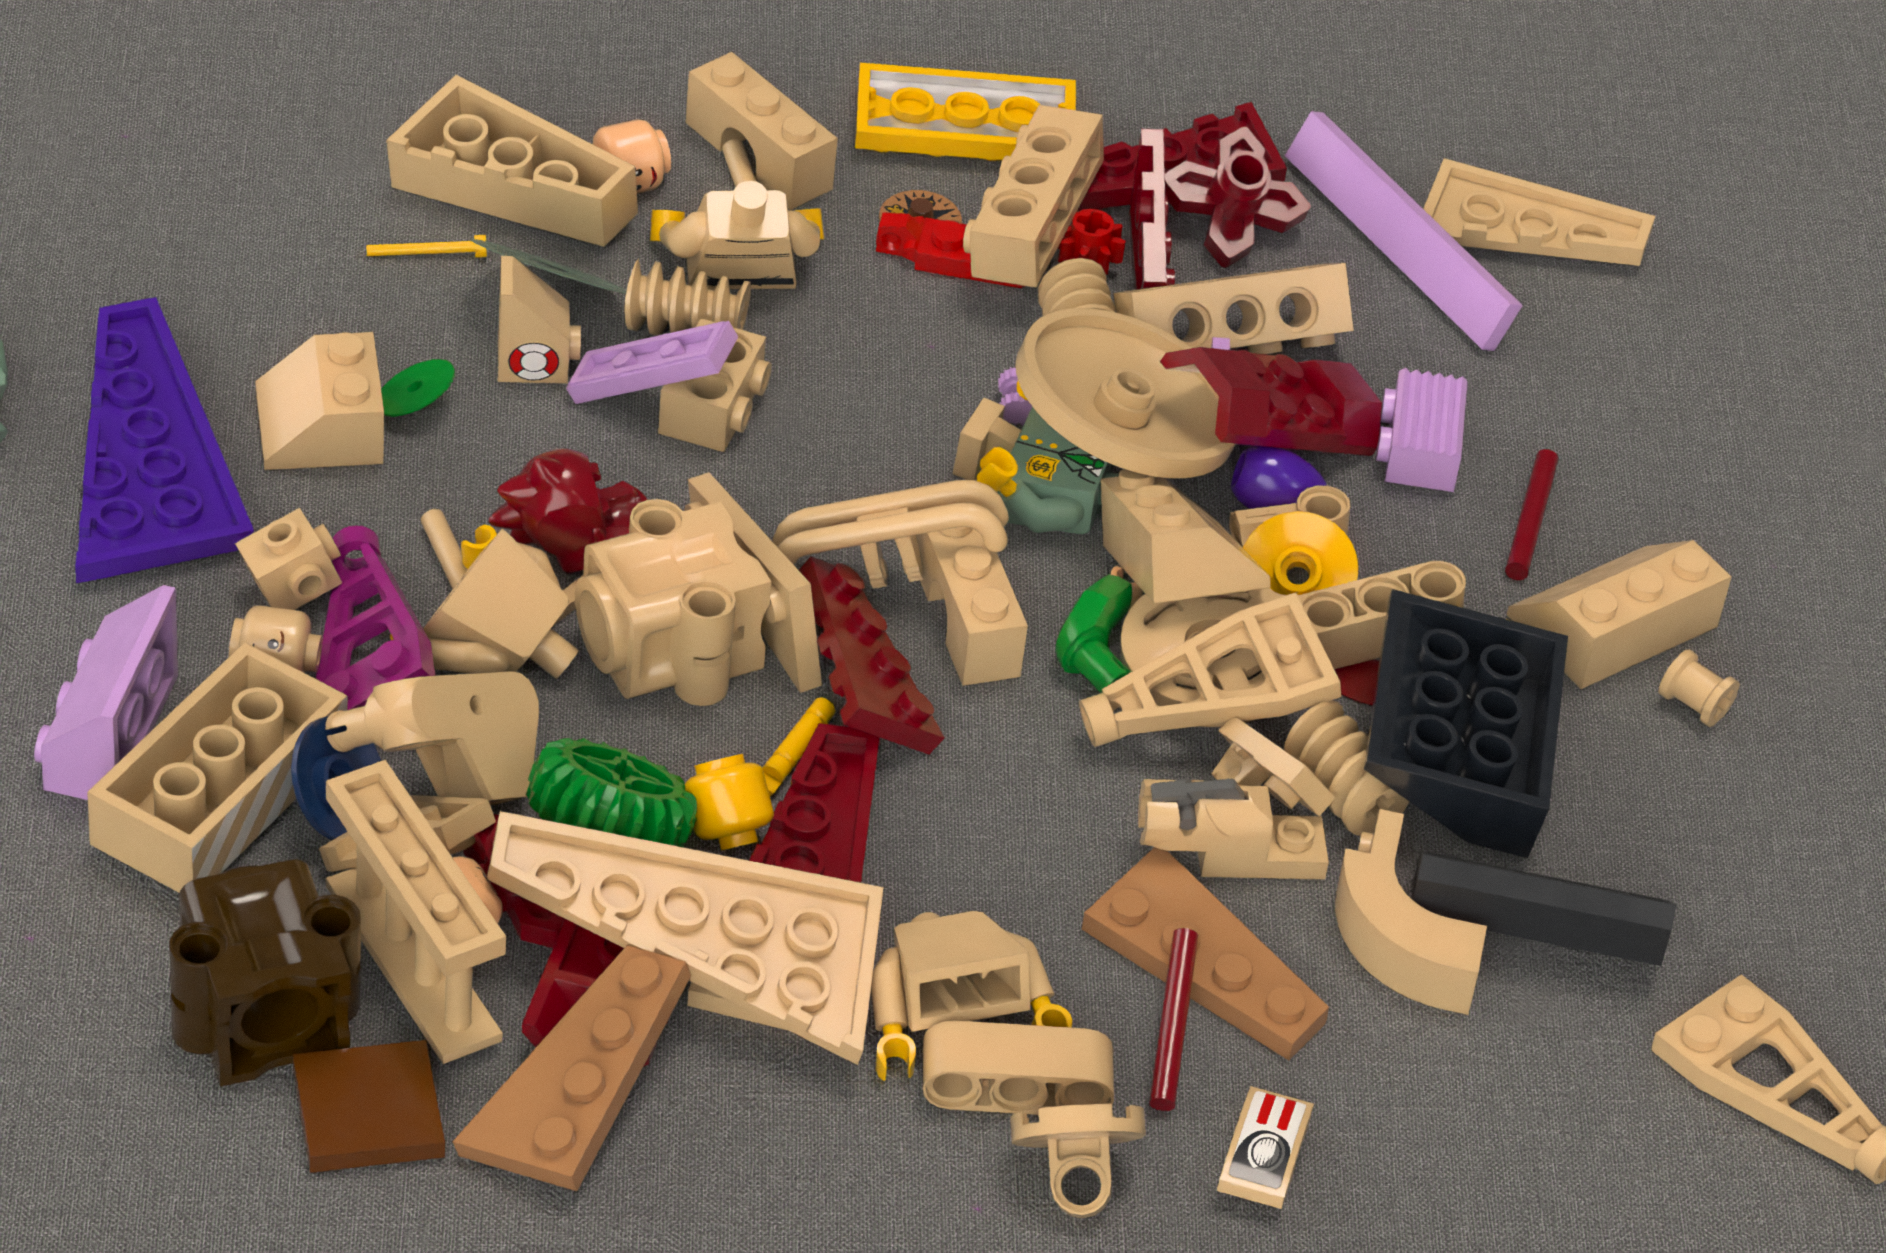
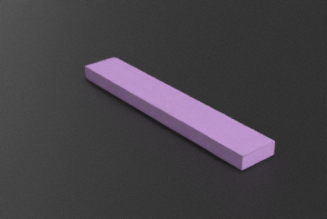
(1403, 231)

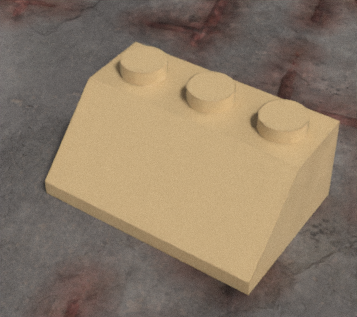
(1172, 542)
(1630, 608)

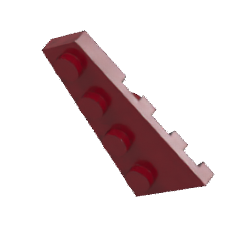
(827, 807)

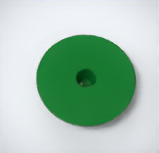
(416, 387)

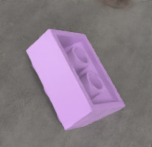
(114, 696)

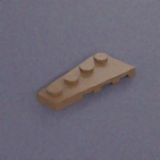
(1232, 968)
(574, 1083)

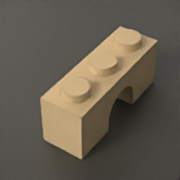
(789, 145)
(983, 615)

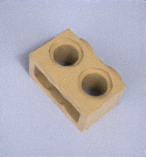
(717, 405)

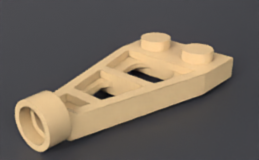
(1283, 645)
(1736, 1022)

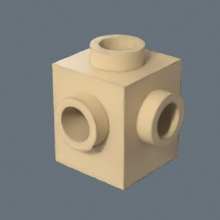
(291, 561)

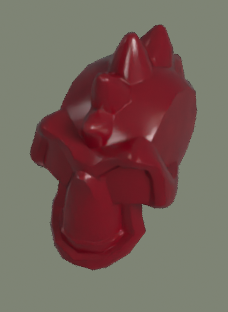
(561, 507)

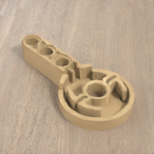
(1345, 618)

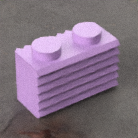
(1424, 430)

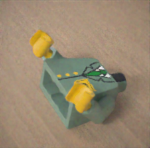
(1046, 479)

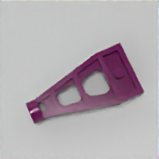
(398, 659)

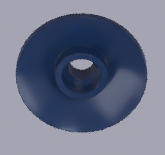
(315, 763)

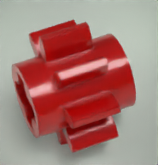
(1093, 238)

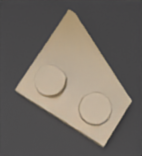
(451, 818)

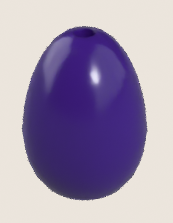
(1272, 477)

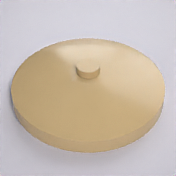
(1108, 393)

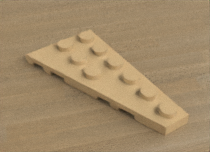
(749, 930)

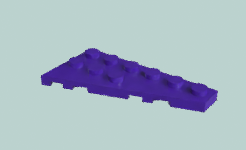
(151, 460)

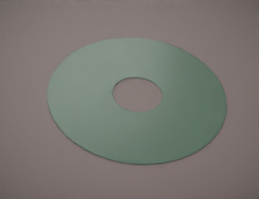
(574, 274)

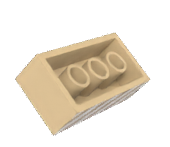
(209, 771)

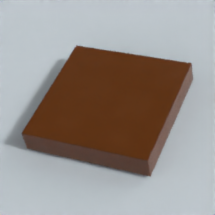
(368, 1106)

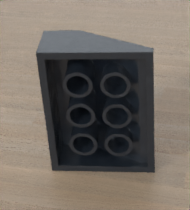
(1468, 719)

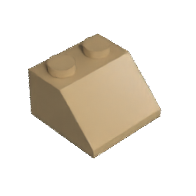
(323, 405)

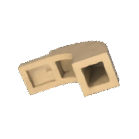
(1396, 938)

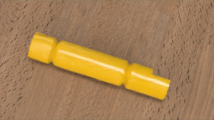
(795, 743)

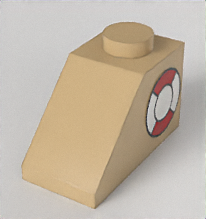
(533, 328)

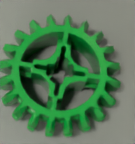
(610, 792)

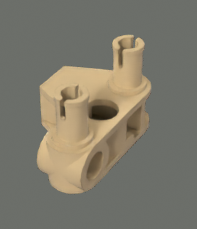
(466, 728)

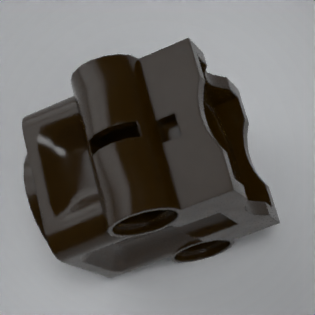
(263, 969)

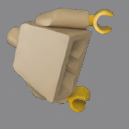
(500, 610)
(955, 972)

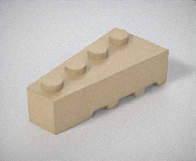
(511, 165)

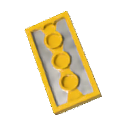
(950, 109)

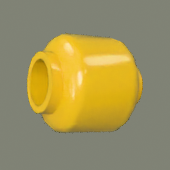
(730, 801)

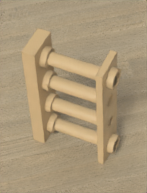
(416, 911)

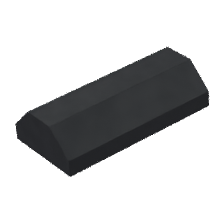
(1545, 907)

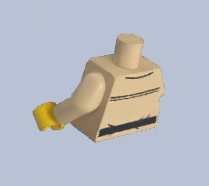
(741, 236)

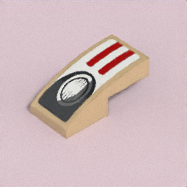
(1265, 1147)

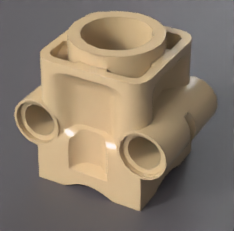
(673, 603)

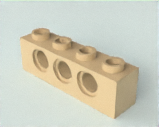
(1035, 196)
(1317, 292)

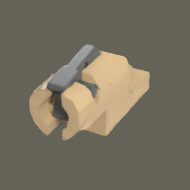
(1231, 829)

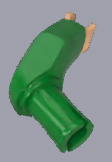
(1086, 630)

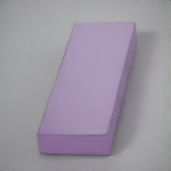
(652, 362)

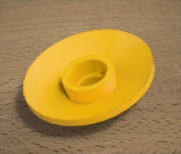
(1307, 543)

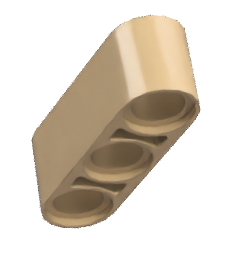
(1015, 1067)

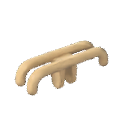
(898, 517)

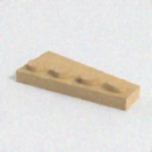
(1531, 218)
(790, 616)

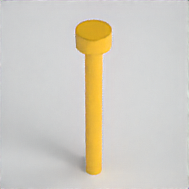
(428, 248)

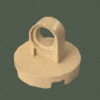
(1077, 1139)

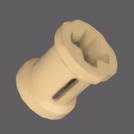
(1699, 688)

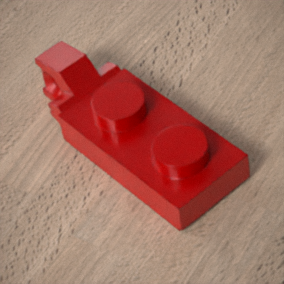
(928, 242)

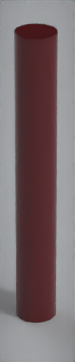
(1531, 514)
(1173, 1019)

